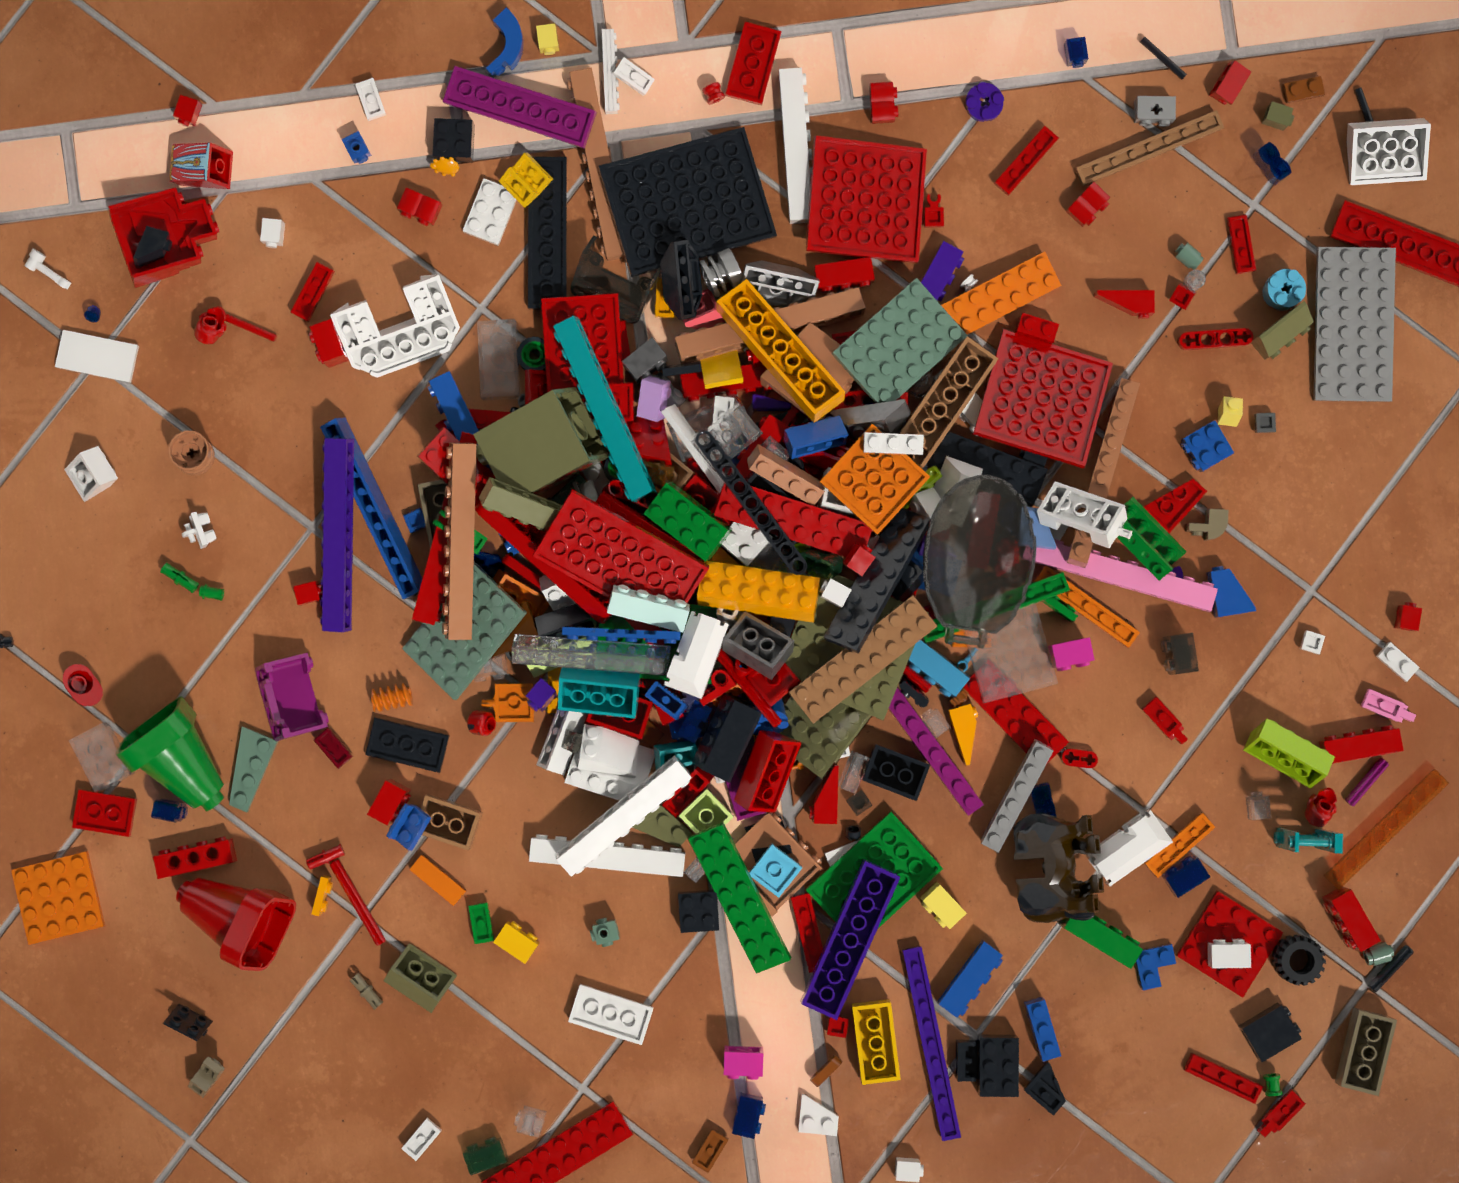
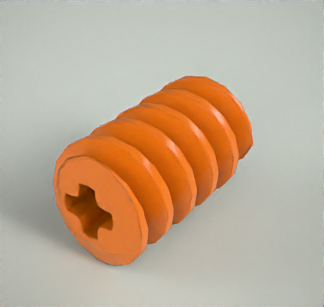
(391, 697)

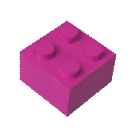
(1070, 653)
(743, 1062)

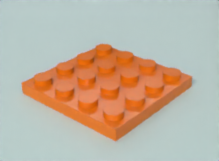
(874, 483)
(58, 898)

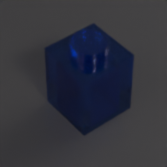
(1076, 52)

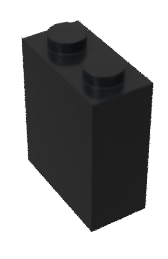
(1270, 1032)

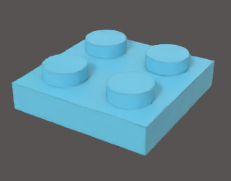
(775, 870)

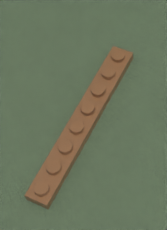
(1149, 148)

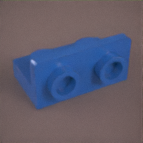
(409, 826)

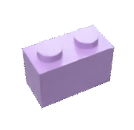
(653, 398)

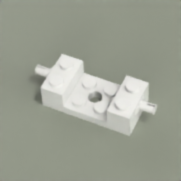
(1100, 519)

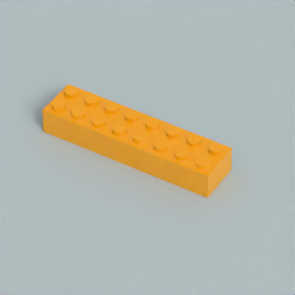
(780, 351)

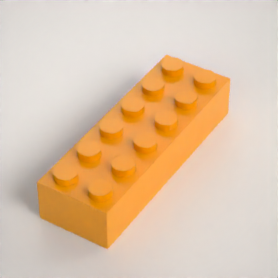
(759, 591)

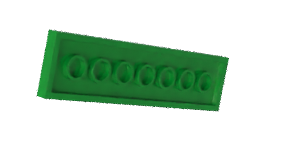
(739, 898)

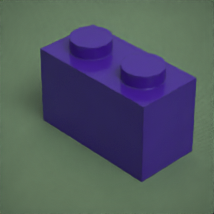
(540, 696)

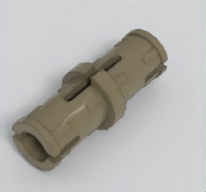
(366, 991)

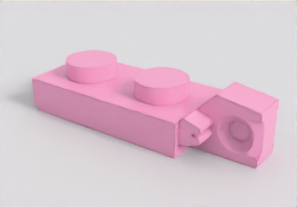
(1386, 706)

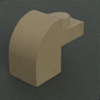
(1215, 524)
(206, 1076)

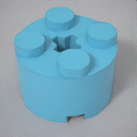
(1286, 279)

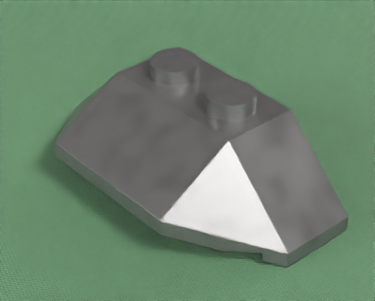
(780, 283)
(886, 416)

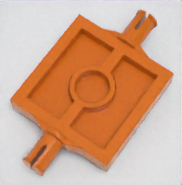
(511, 703)

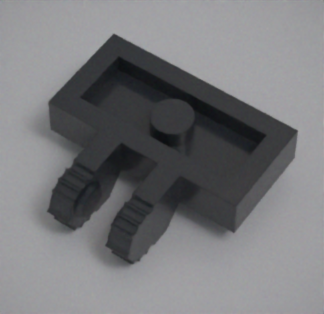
(909, 689)

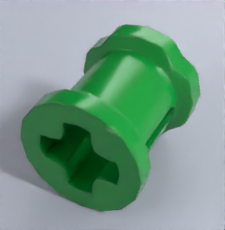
(1272, 1084)

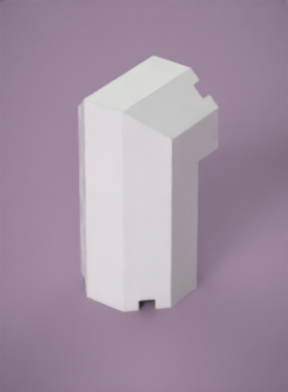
(697, 655)
(1130, 847)

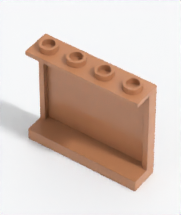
(821, 347)
(769, 831)

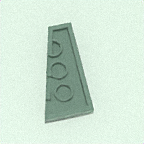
(251, 764)

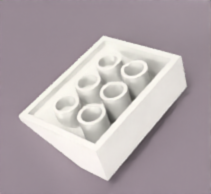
(1388, 151)
(609, 784)

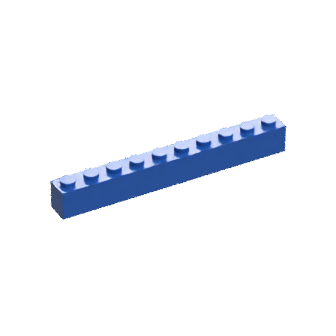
(457, 414)
(378, 516)

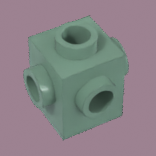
(611, 928)

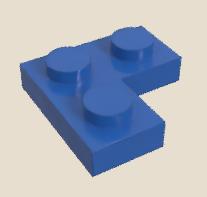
(1148, 964)

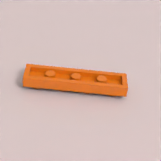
(1182, 843)

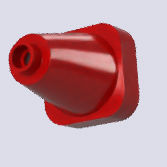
(240, 920)

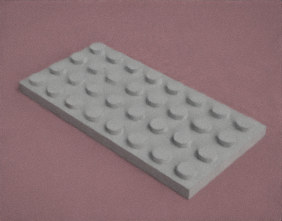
(1354, 324)

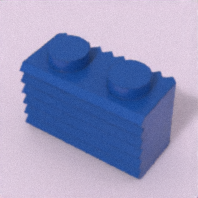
(666, 700)

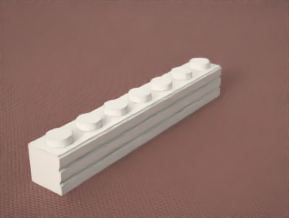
(609, 66)

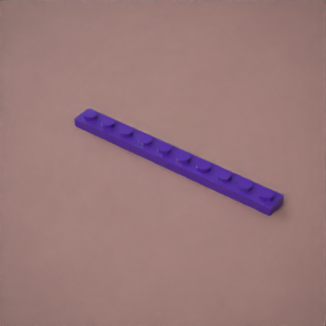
(931, 1043)

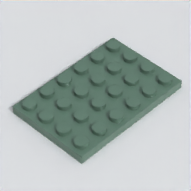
(899, 344)
(457, 662)

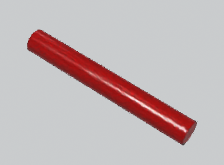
(251, 328)

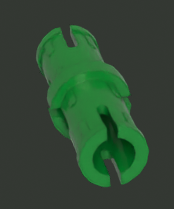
(179, 577)

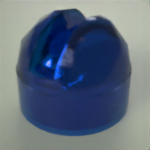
(92, 313)

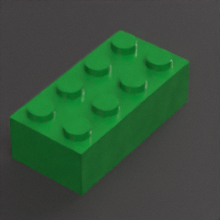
(688, 521)
(1105, 939)

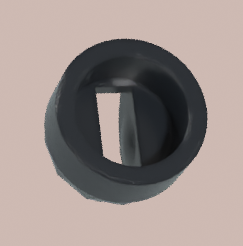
(853, 832)

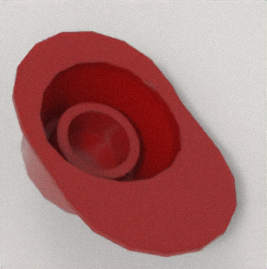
(82, 685)

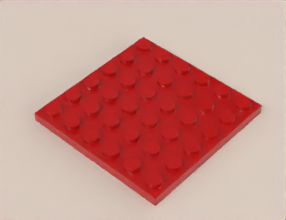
(866, 199)
(1043, 399)

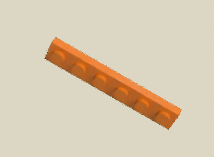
(1094, 611)

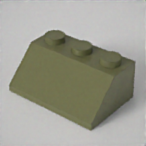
(1283, 331)
(420, 978)

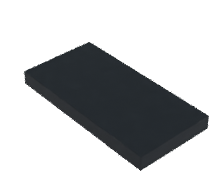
(407, 745)

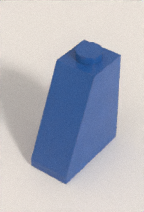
(1230, 596)

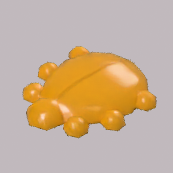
(445, 166)

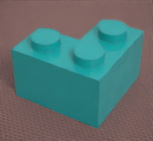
(682, 750)

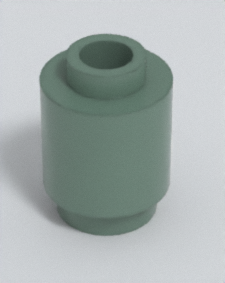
(1188, 256)
(1378, 954)

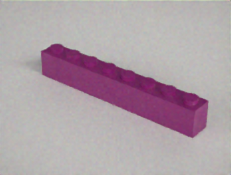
(934, 754)

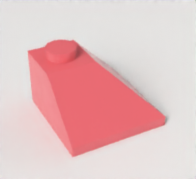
(706, 313)

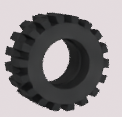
(1313, 966)

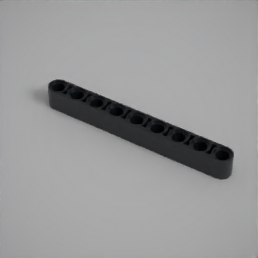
(754, 511)

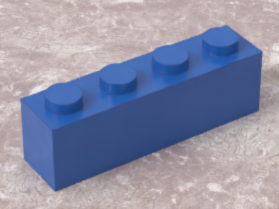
(970, 978)

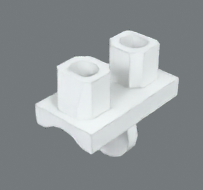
(197, 522)

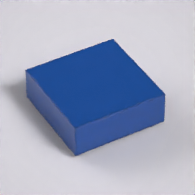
(415, 520)

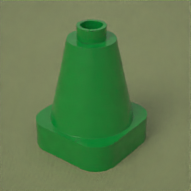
(174, 755)

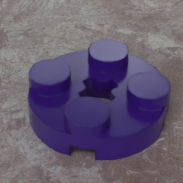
(973, 103)

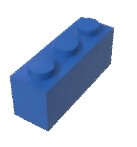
(815, 437)
(1042, 1029)

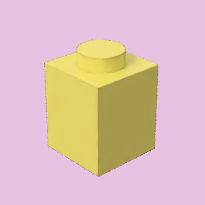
(547, 39)
(1230, 411)

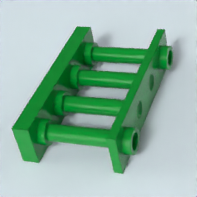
(1156, 536)

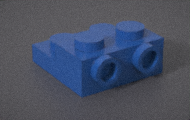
(1206, 446)

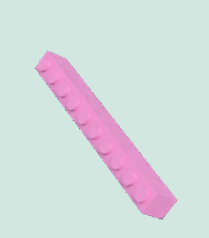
(1132, 577)

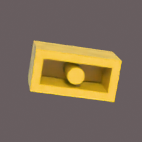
(516, 941)

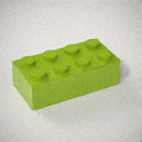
(1289, 753)

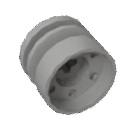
(721, 273)

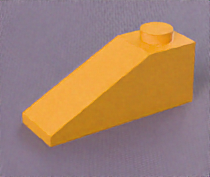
(964, 725)

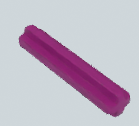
(1367, 781)

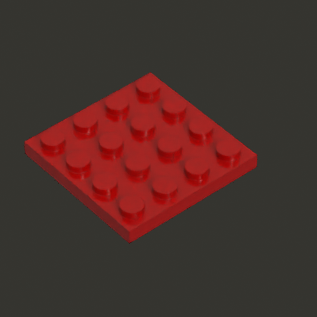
(1229, 921)

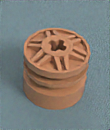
(182, 447)

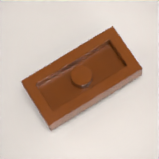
(1303, 89)
(710, 1150)

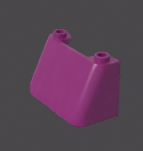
(290, 697)

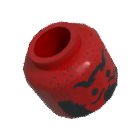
(481, 723)

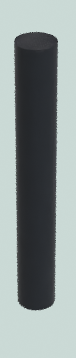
(1163, 58)
(1363, 105)

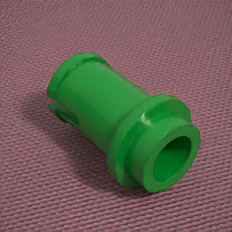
(211, 592)

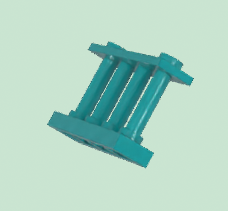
(1321, 839)

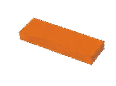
(437, 880)

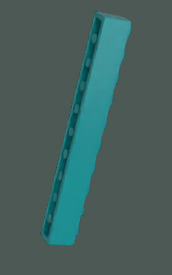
(604, 409)

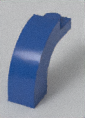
(514, 45)

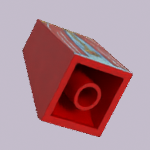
(201, 165)

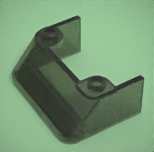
(594, 280)

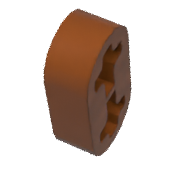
(826, 1070)

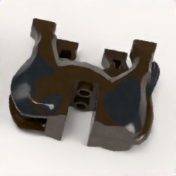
(1059, 892)

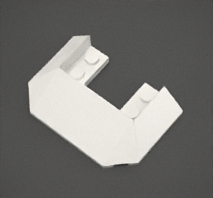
(403, 343)

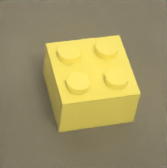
(943, 905)

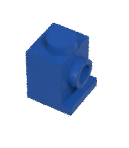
(353, 140)

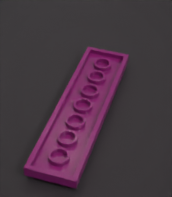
(519, 107)

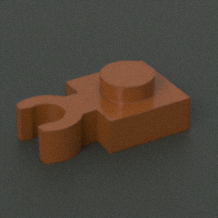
(959, 699)

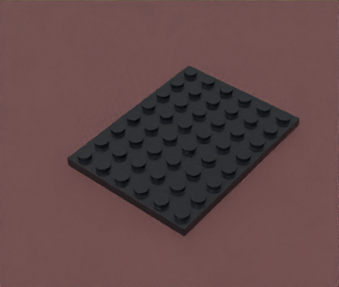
(687, 192)

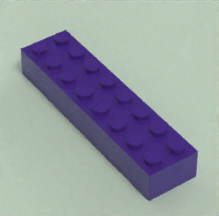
(850, 939)

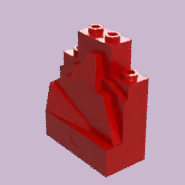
(163, 210)

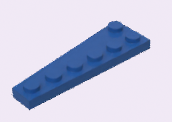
(630, 635)

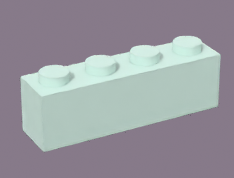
(648, 608)

